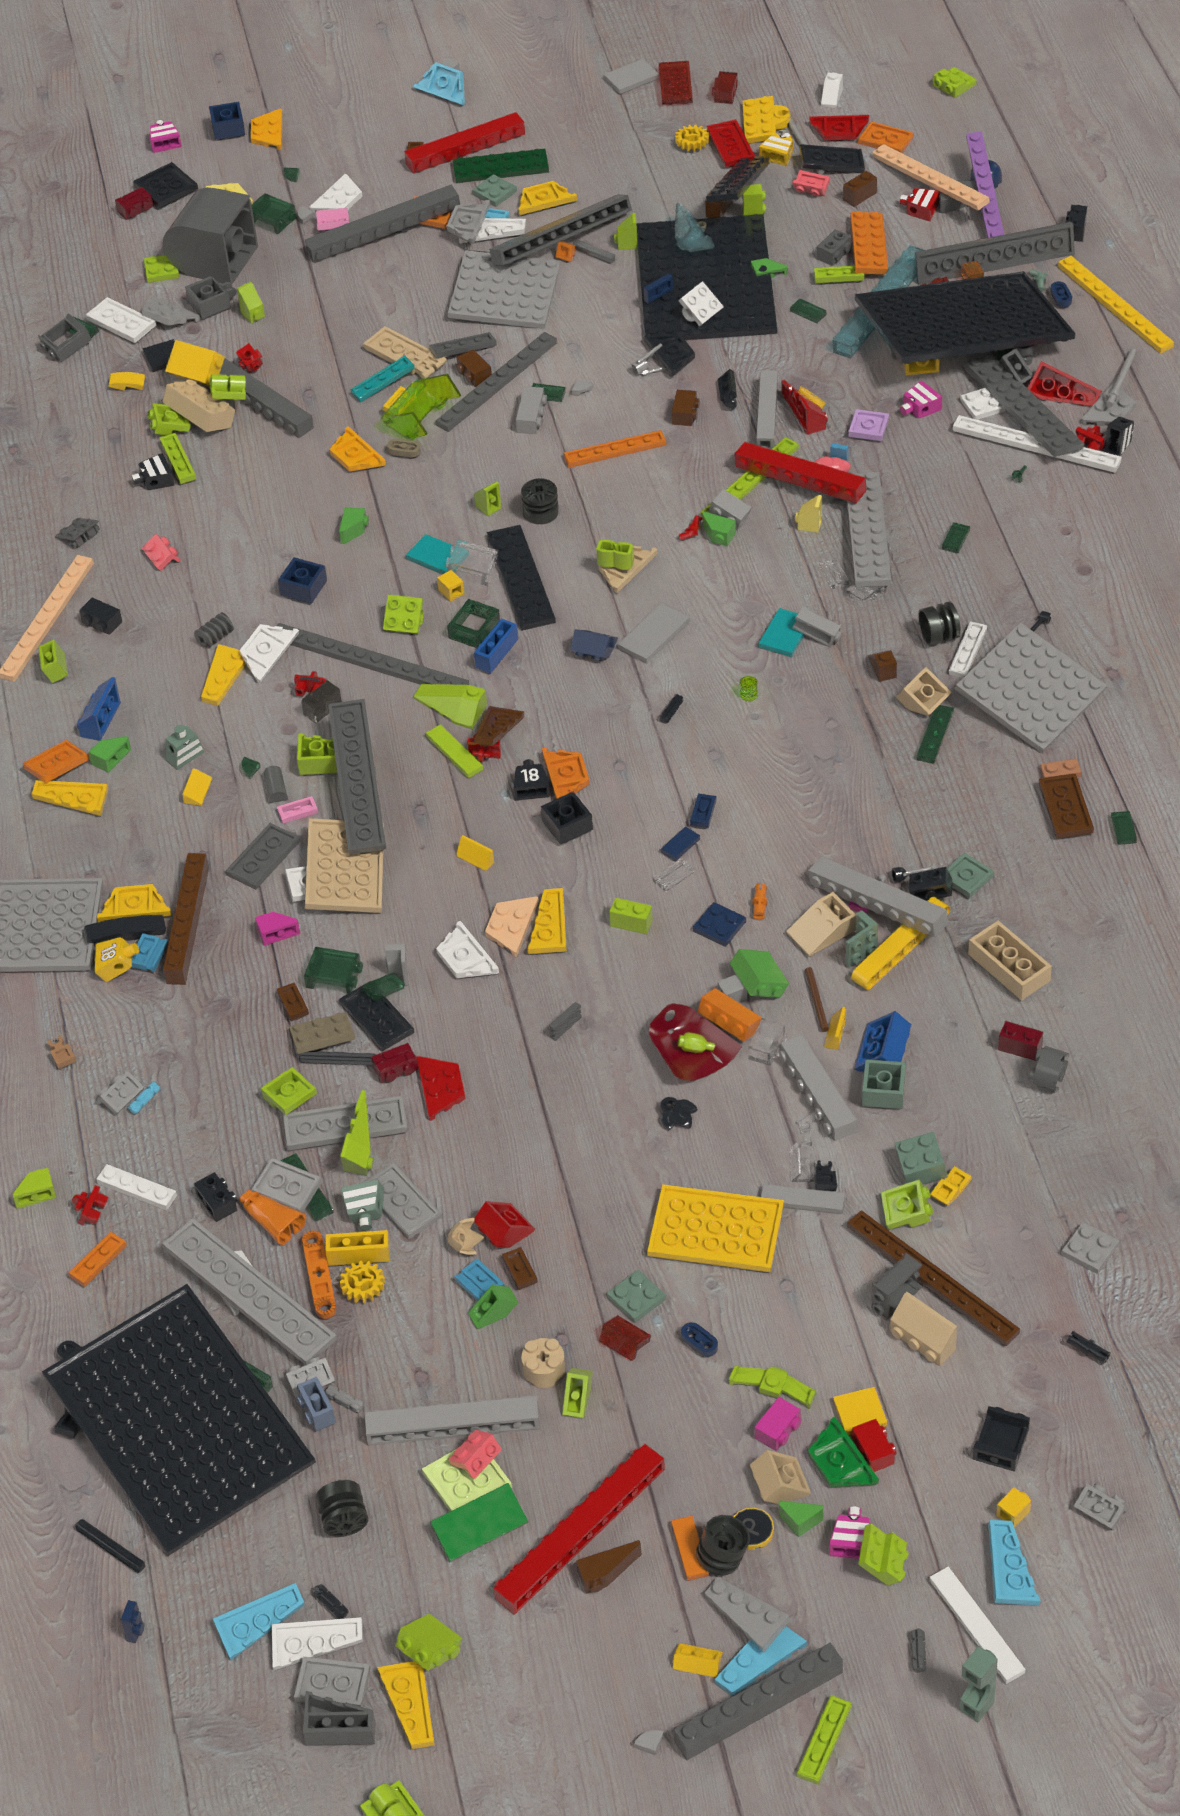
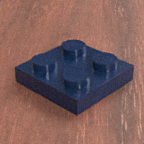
(719, 924)

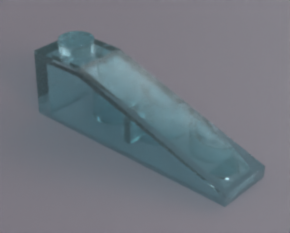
(689, 232)

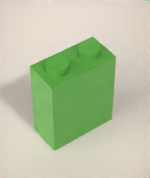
(759, 973)

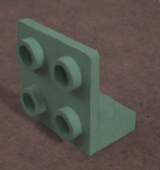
(864, 941)

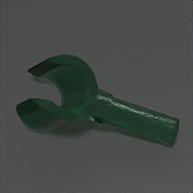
(1018, 474)

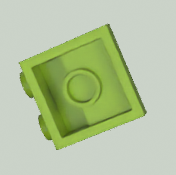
(953, 81)
(166, 419)
(288, 1091)
(907, 1205)
(883, 1555)

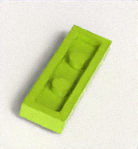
(837, 274)

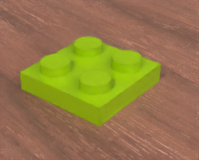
(160, 269)

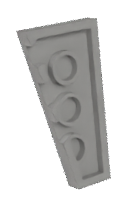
(753, 1616)

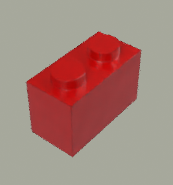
(873, 1444)

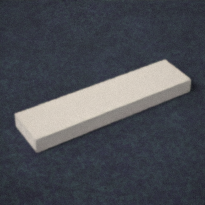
(968, 649)

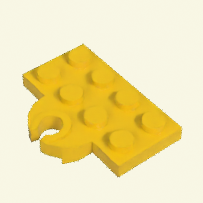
(763, 118)

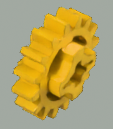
(691, 137)
(362, 1281)

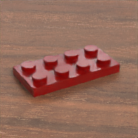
(730, 142)

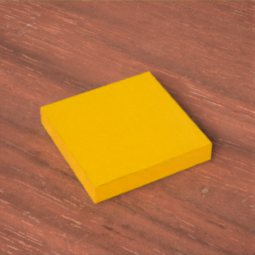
(859, 1408)

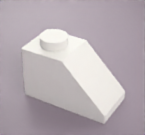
(832, 90)

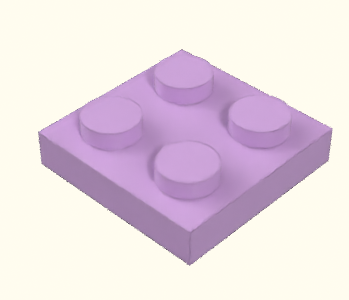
(868, 425)

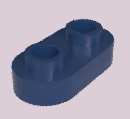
(1061, 294)
(700, 1340)

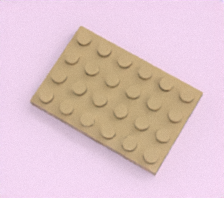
(340, 879)

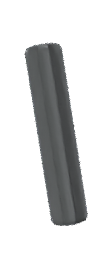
(594, 251)

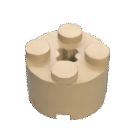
(543, 1362)

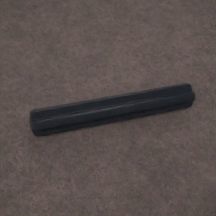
(336, 1058)
(110, 1545)

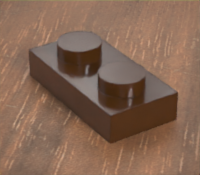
(292, 1001)
(519, 1268)

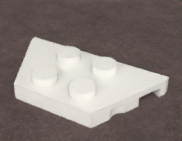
(340, 195)
(266, 648)
(465, 955)

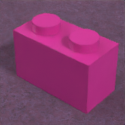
(778, 1424)

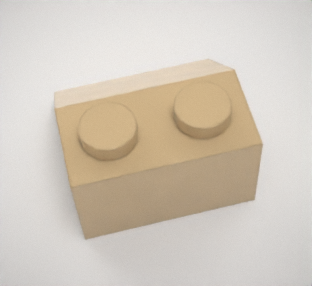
(924, 693)
(779, 1477)

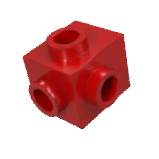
(249, 358)

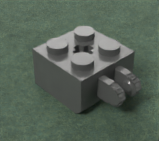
(209, 296)

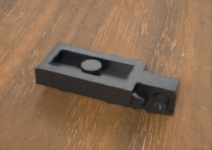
(727, 389)

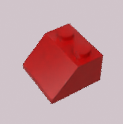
(502, 1224)

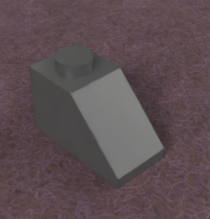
(1016, 365)

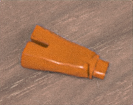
(273, 1216)

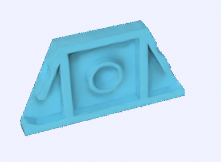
(444, 83)

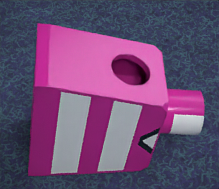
(164, 136)
(921, 401)
(848, 1534)

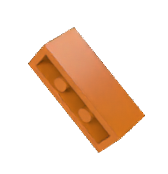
(729, 1014)

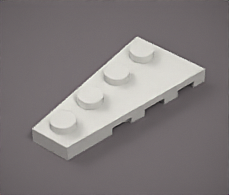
(499, 228)
(312, 1639)

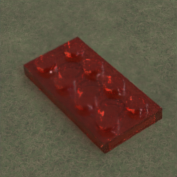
(675, 82)

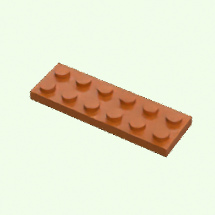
(868, 242)

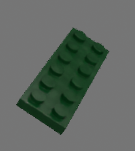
(502, 165)

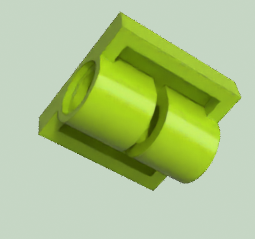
(227, 387)
(403, 614)
(390, 1801)

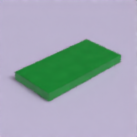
(479, 1522)

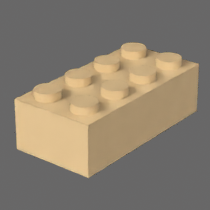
(198, 406)
(1009, 960)

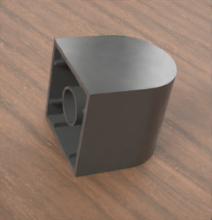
(212, 235)

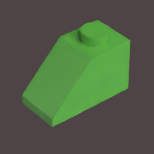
(772, 267)
(353, 524)
(719, 528)
(109, 752)
(493, 1306)

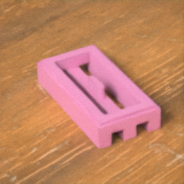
(298, 811)

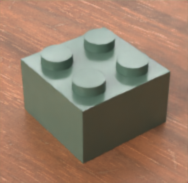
(884, 1084)
(921, 1159)

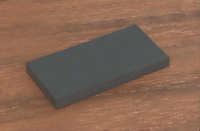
(262, 856)

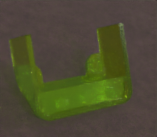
(416, 402)

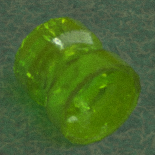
(748, 688)

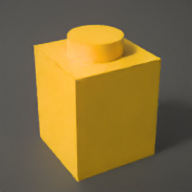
(450, 585)
(1014, 1506)

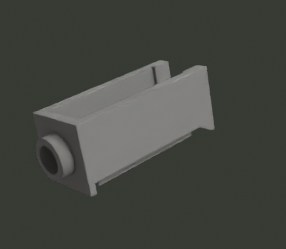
(817, 627)

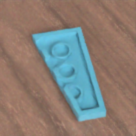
(1009, 1567)
(254, 1620)
(753, 1662)

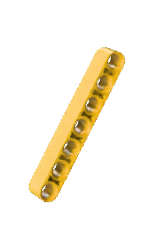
(890, 953)

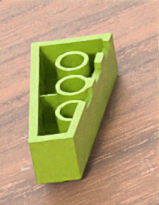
(315, 755)

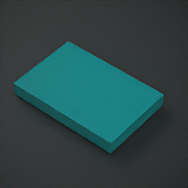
(430, 553)
(780, 635)

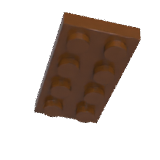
(1066, 806)

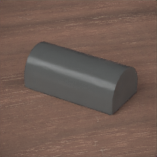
(275, 784)

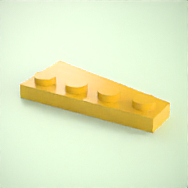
(409, 1697)

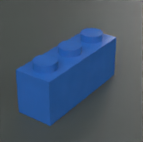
(496, 646)

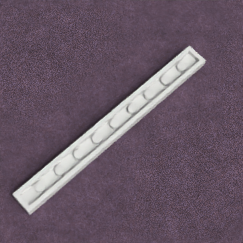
(1026, 441)

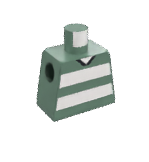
(182, 747)
(364, 1202)

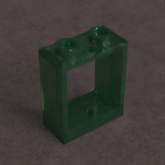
(469, 636)

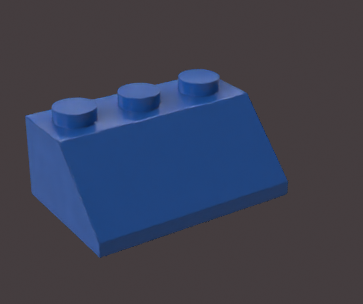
(99, 711)
(884, 1040)

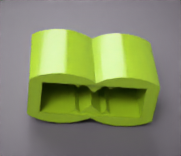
(615, 554)

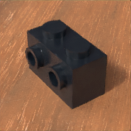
(1078, 217)
(931, 884)
(215, 1196)

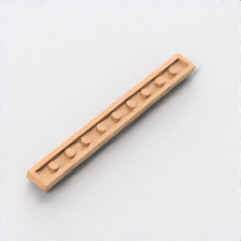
(931, 177)
(45, 618)

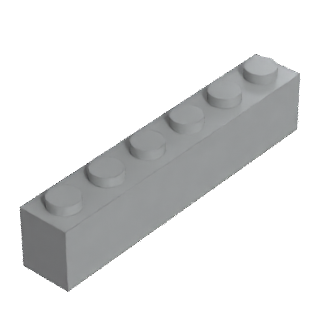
(817, 1087)

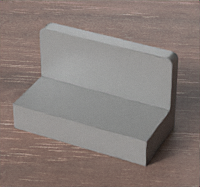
(397, 960)

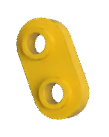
(812, 396)

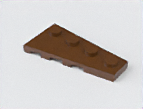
(496, 724)

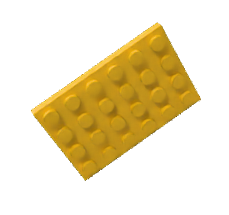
(716, 1228)

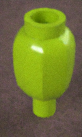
(694, 1043)

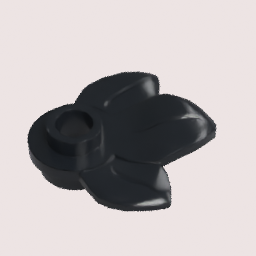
(679, 1114)

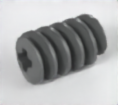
(212, 629)

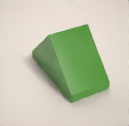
(800, 1516)

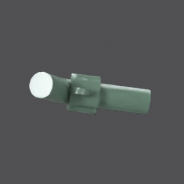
(1040, 278)

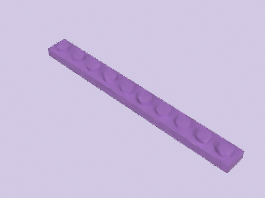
(984, 183)

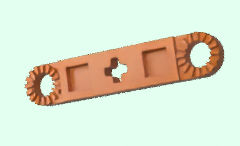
(320, 1286)

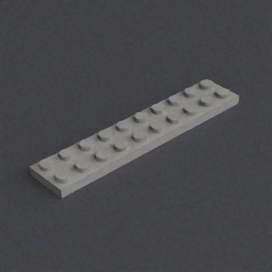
(869, 536)
(249, 1291)

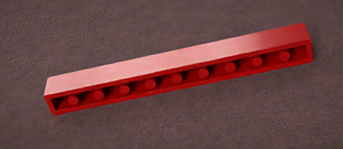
(578, 1528)

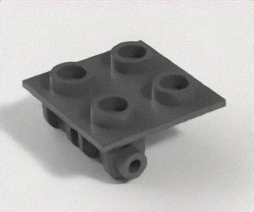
(79, 531)

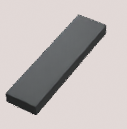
(462, 345)

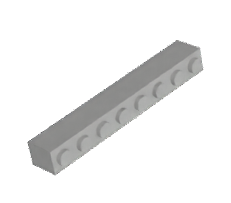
(878, 897)
(451, 1420)

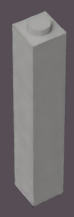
(767, 408)

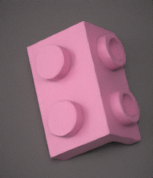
(331, 218)

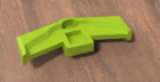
(773, 1382)

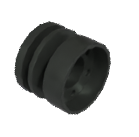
(540, 501)
(939, 623)
(342, 1508)
(722, 1545)

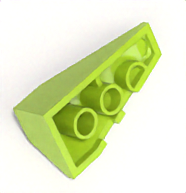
(458, 702)
(356, 1151)

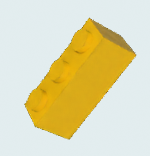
(357, 1246)

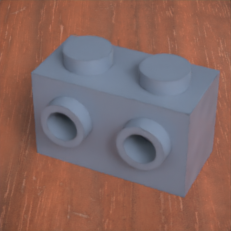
(317, 1406)

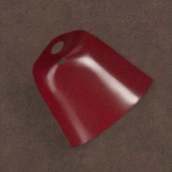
(685, 1064)

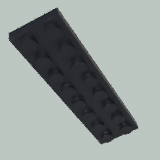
(738, 179)
(521, 578)

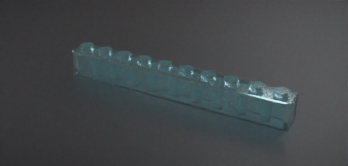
(859, 326)

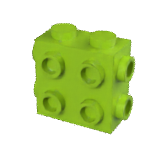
(428, 1642)

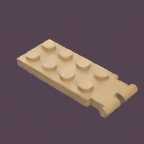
(393, 346)

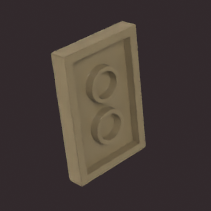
(322, 1032)

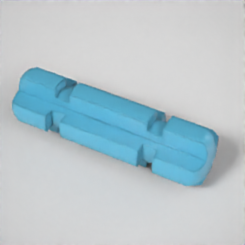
(143, 1098)

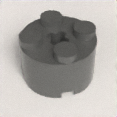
(1050, 1068)

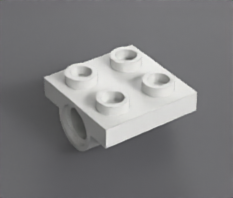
(700, 304)

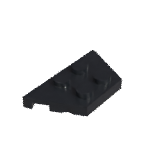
(674, 351)

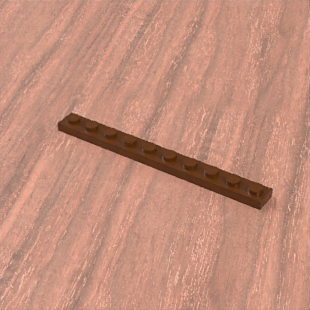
(935, 1279)

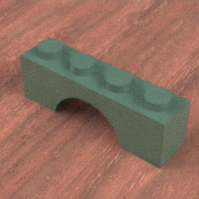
(981, 1674)

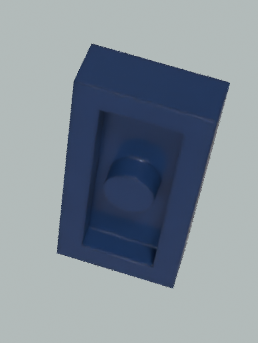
(658, 288)
(703, 810)
(132, 1622)

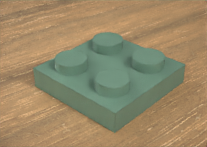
(495, 190)
(969, 875)
(636, 1296)

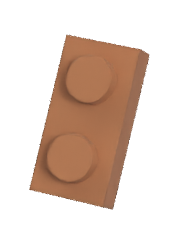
(1060, 768)

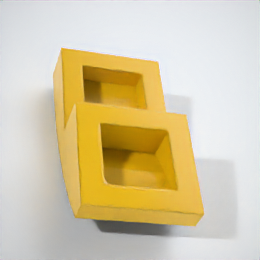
(122, 379)
(952, 1186)

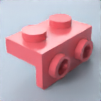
(811, 183)
(160, 552)
(475, 1453)

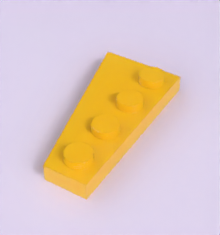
(223, 672)
(73, 795)
(549, 928)

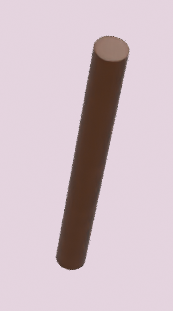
(816, 999)

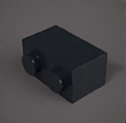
(100, 616)

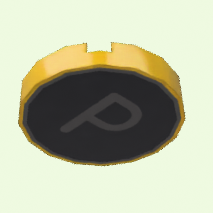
(759, 1526)

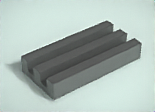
(565, 1021)

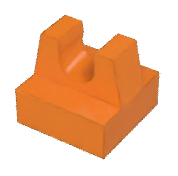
(565, 251)

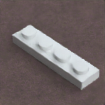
(136, 1187)

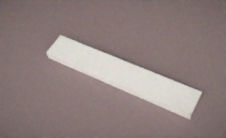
(976, 1623)

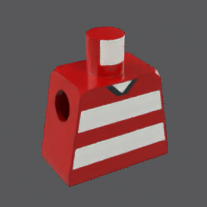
(921, 203)

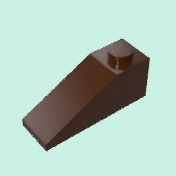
(604, 1567)

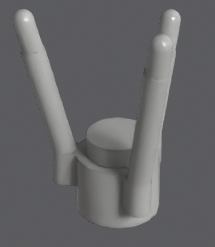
(641, 364)

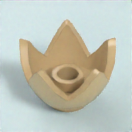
(462, 1238)

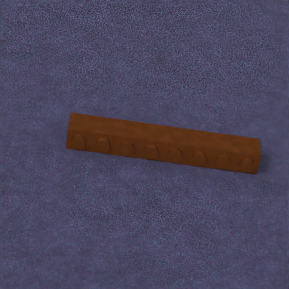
(186, 919)

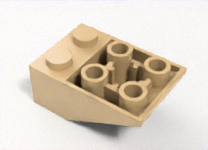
(823, 924)

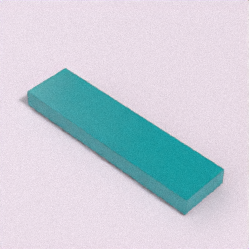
(382, 379)

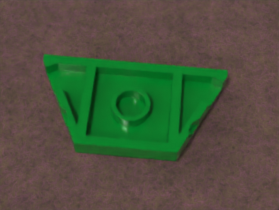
(840, 1459)

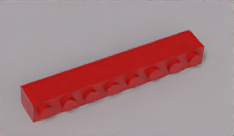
(464, 142)
(800, 472)

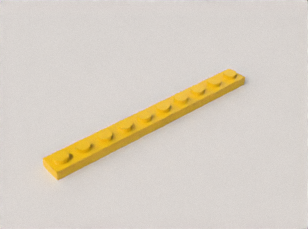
(1116, 304)

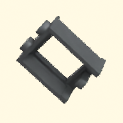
(69, 346)
(894, 1284)

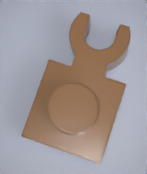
(61, 1053)

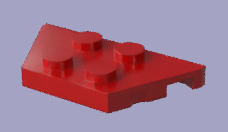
(839, 127)
(440, 1084)

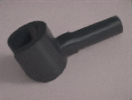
(1043, 617)

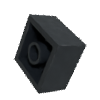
(566, 817)

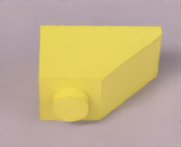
(810, 515)

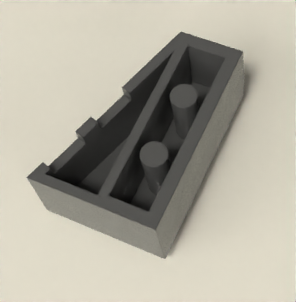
(336, 1723)

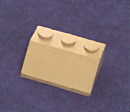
(924, 1329)

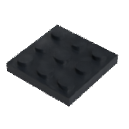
(166, 184)

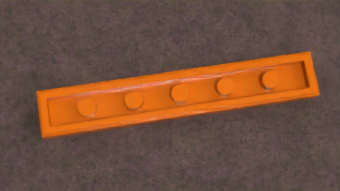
(614, 449)

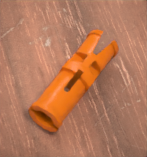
(760, 902)

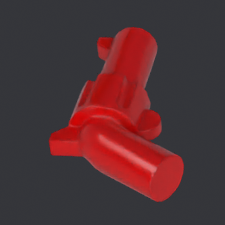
(692, 530)

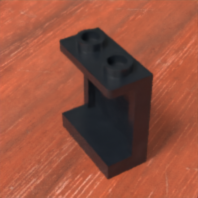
(1002, 1438)

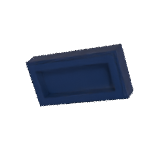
(680, 843)

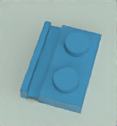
(150, 952)
(477, 1279)

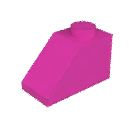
(276, 927)

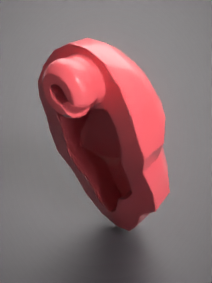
(834, 462)

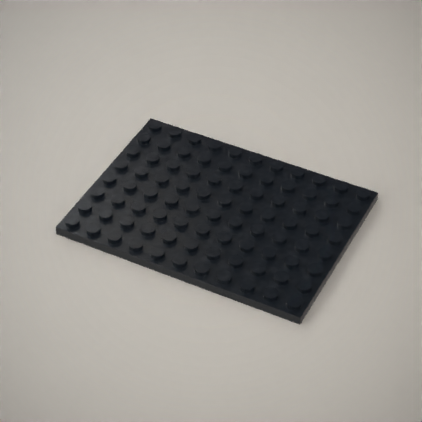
(723, 269)
(964, 317)
(178, 1418)

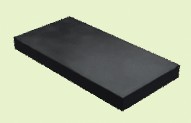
(832, 158)
(376, 1018)

